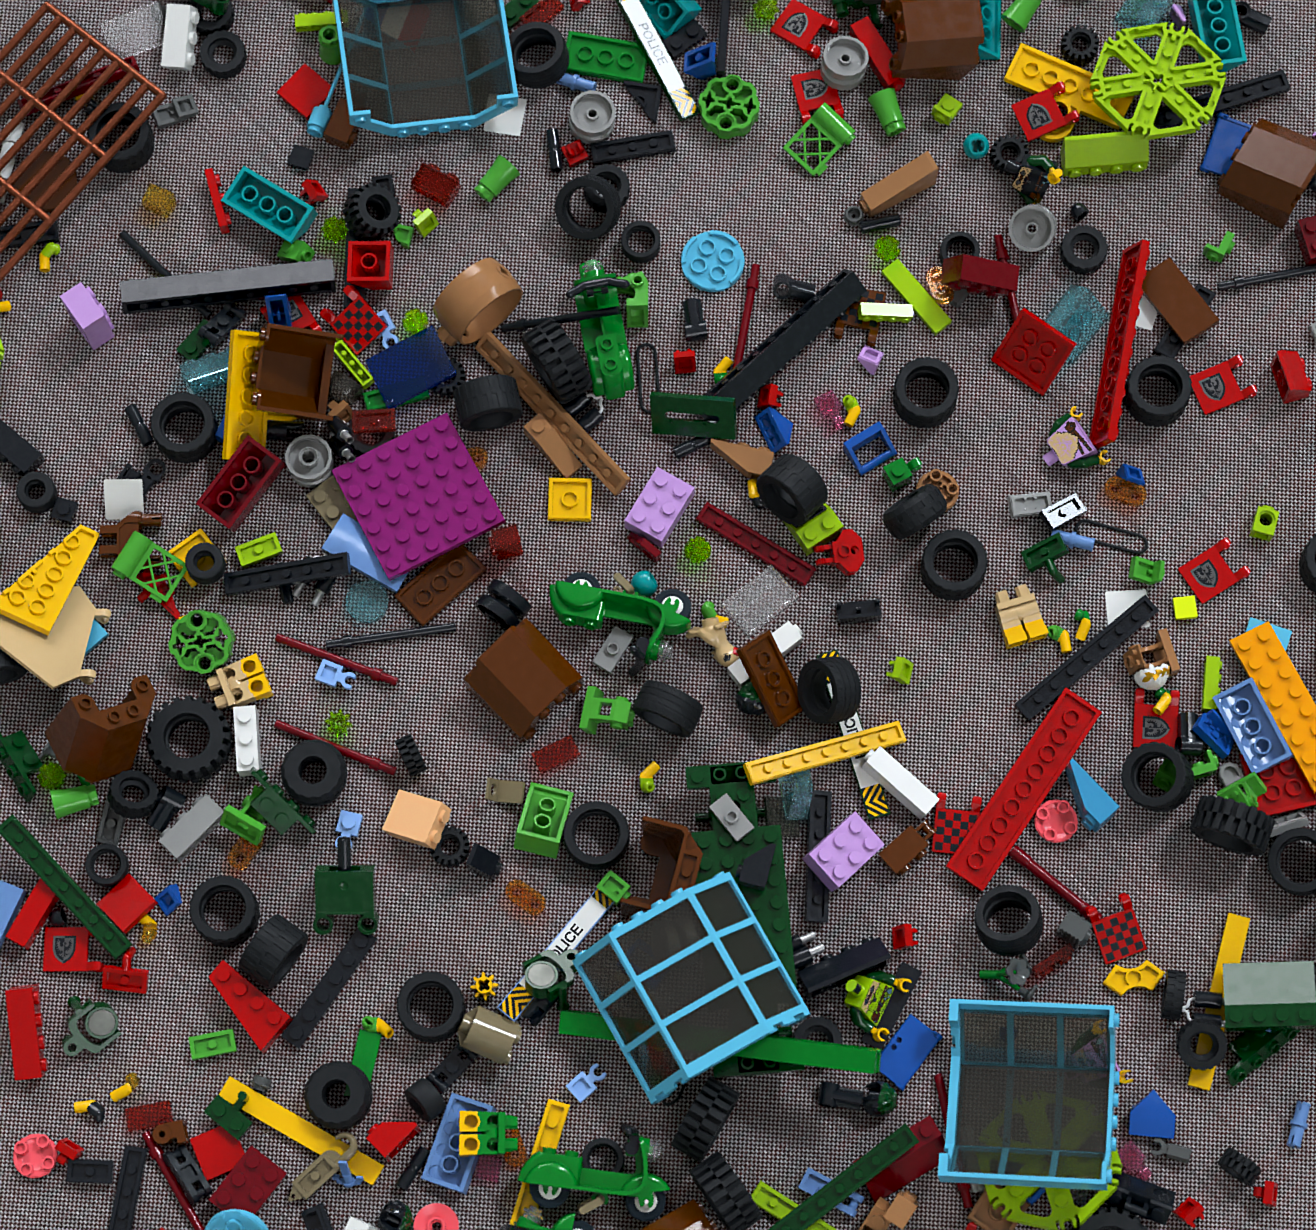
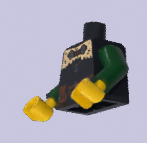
(1033, 176)

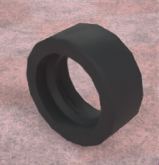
(635, 227)
(962, 237)
(97, 851)
(605, 1142)

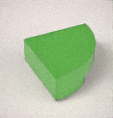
(404, 235)

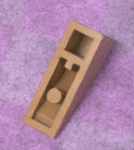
(551, 446)

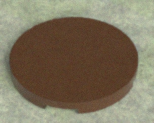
(48, 180)

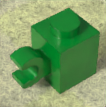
(899, 473)

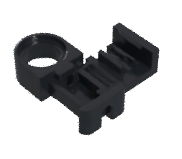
(148, 478)

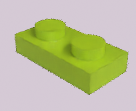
(258, 550)

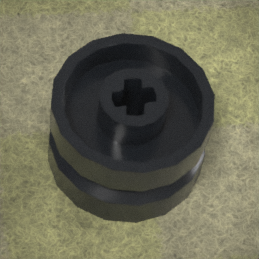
(503, 604)

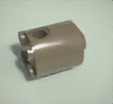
(488, 1034)

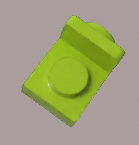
(946, 109)

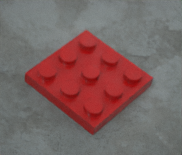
(1033, 351)
(1285, 788)

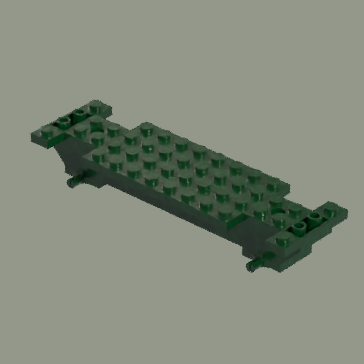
(768, 906)

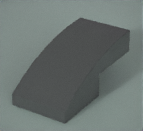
(175, 112)

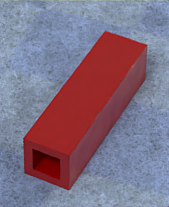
(878, 52)
(32, 915)

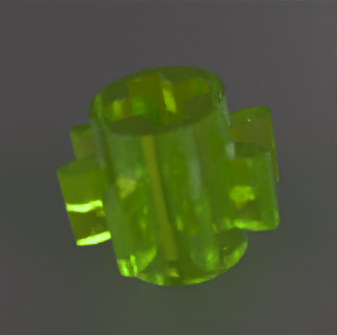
(769, 12)
(334, 229)
(887, 248)
(415, 321)
(697, 550)
(338, 716)
(51, 776)

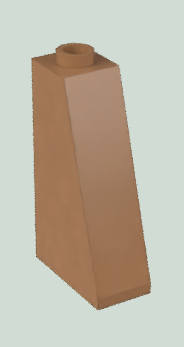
(899, 185)

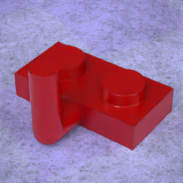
(125, 977)

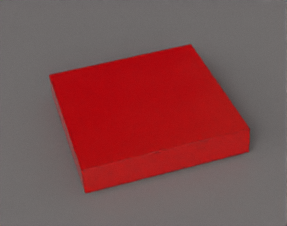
(305, 91)
(127, 903)
(217, 1152)

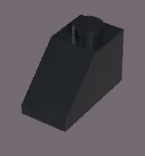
(484, 862)
(756, 868)

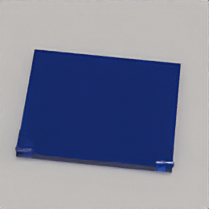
(410, 367)

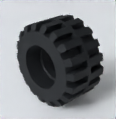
(382, 202)

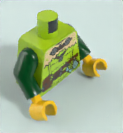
(868, 999)

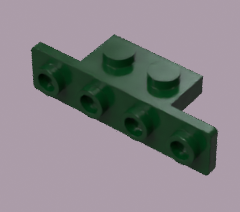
(19, 761)
(276, 807)
(1254, 1049)

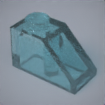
(796, 794)

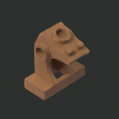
(1162, 652)

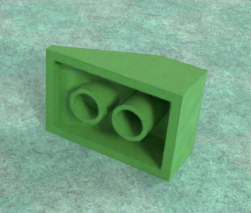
(543, 820)

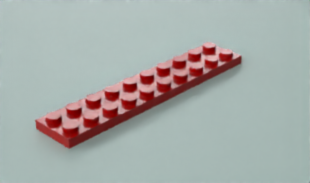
(1119, 344)
(1023, 789)

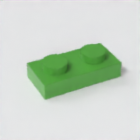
(212, 1044)

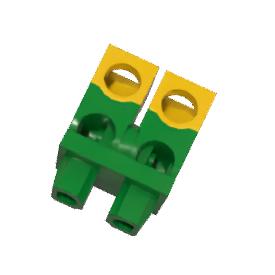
(492, 1136)

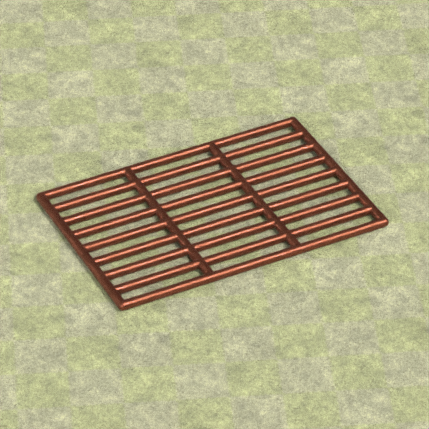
(35, 209)

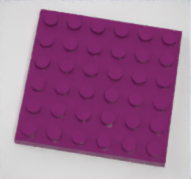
(418, 496)

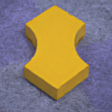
(1143, 976)

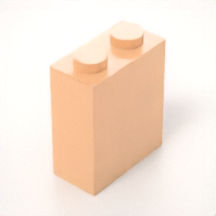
(417, 819)

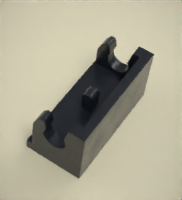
(858, 612)
(317, 1218)

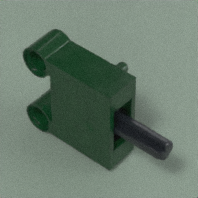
(345, 891)

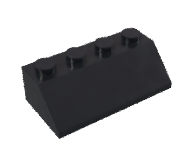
(843, 967)

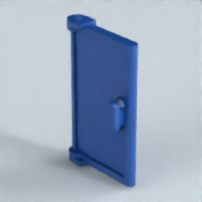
(1223, 143)
(905, 1055)

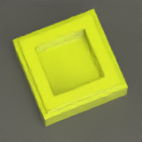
(1184, 608)

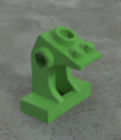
(637, 305)
(620, 715)
(1253, 788)
(241, 823)

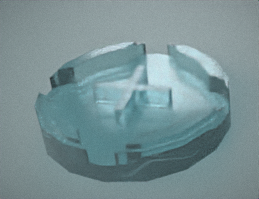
(367, 601)

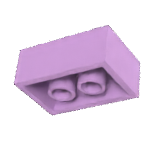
(88, 315)
(659, 507)
(843, 851)

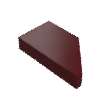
(645, 547)

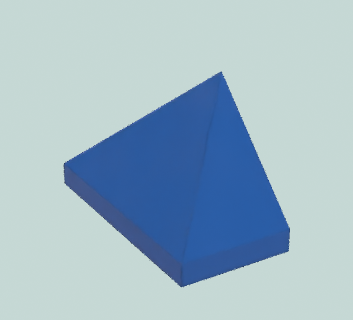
(774, 428)

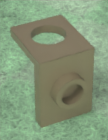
(505, 791)

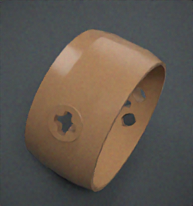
(476, 302)

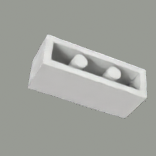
(179, 37)
(247, 739)

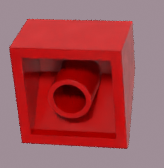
(370, 264)
(1290, 376)
(391, 1137)

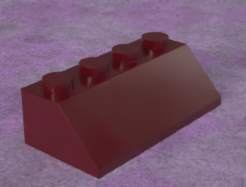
(241, 483)
(911, 1164)

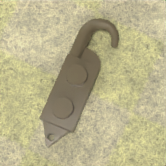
(321, 1170)

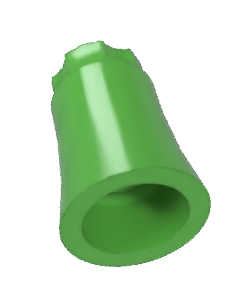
(1020, 13)
(329, 45)
(888, 111)
(496, 179)
(73, 799)

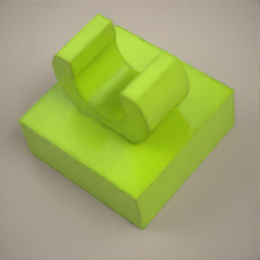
(424, 221)
(902, 670)

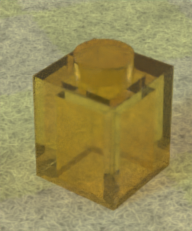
(159, 200)

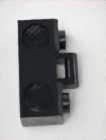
(1142, 1198)

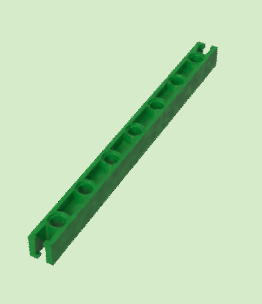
(769, 1048)

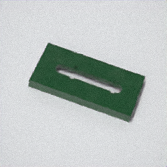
(693, 404)

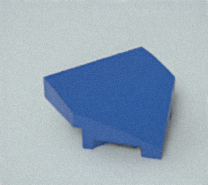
(1214, 732)
(1152, 1118)

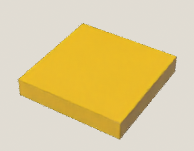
(570, 499)
(181, 550)

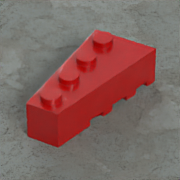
(253, 1009)
(26, 1031)

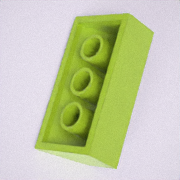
(1104, 153)

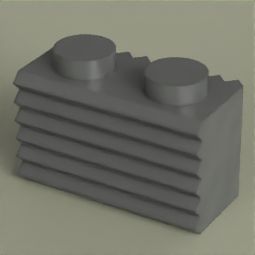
(1074, 930)

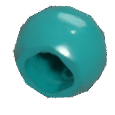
(976, 146)
(644, 583)

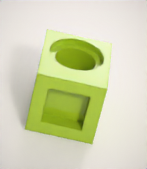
(1262, 531)

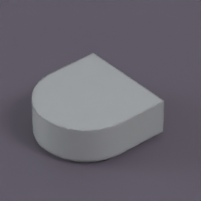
(1229, 774)

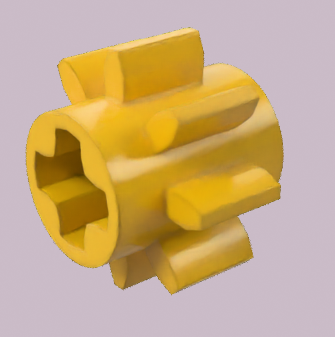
(484, 992)

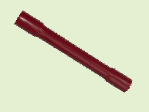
(1027, 862)

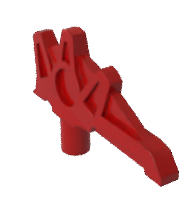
(161, 588)

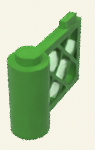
(832, 128)
(134, 556)

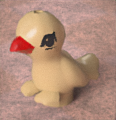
(715, 635)

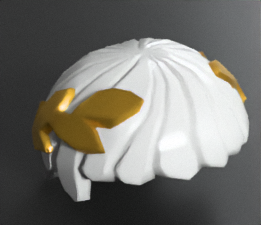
(1152, 677)

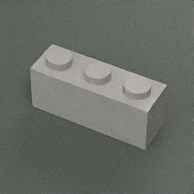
(191, 828)

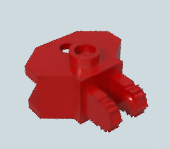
(841, 552)

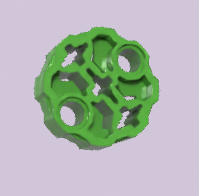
(738, 99)
(193, 661)

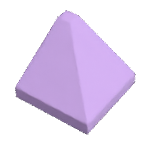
(1177, 15)
(870, 358)

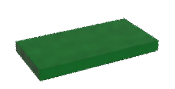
(605, 57)

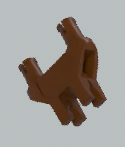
(123, 530)

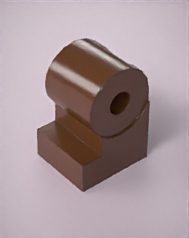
(168, 1132)

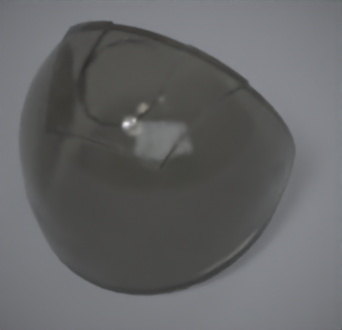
(344, 388)

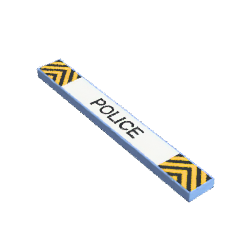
(569, 938)

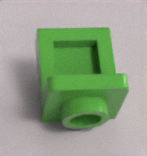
(295, 252)
(1217, 254)
(1146, 570)

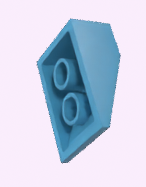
(1091, 800)

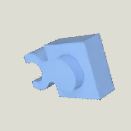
(387, 334)
(331, 674)
(348, 824)
(583, 1085)

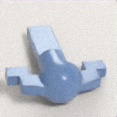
(348, 1180)

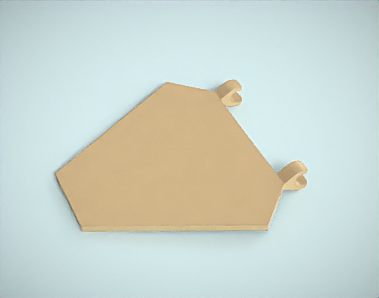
(60, 655)

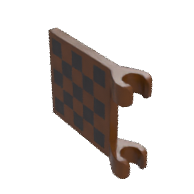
(850, 318)

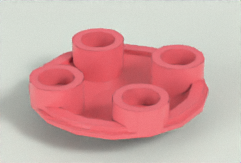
(1056, 821)
(35, 1155)

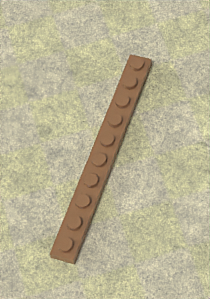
(542, 402)

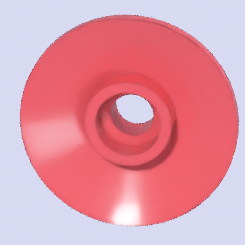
(436, 1213)

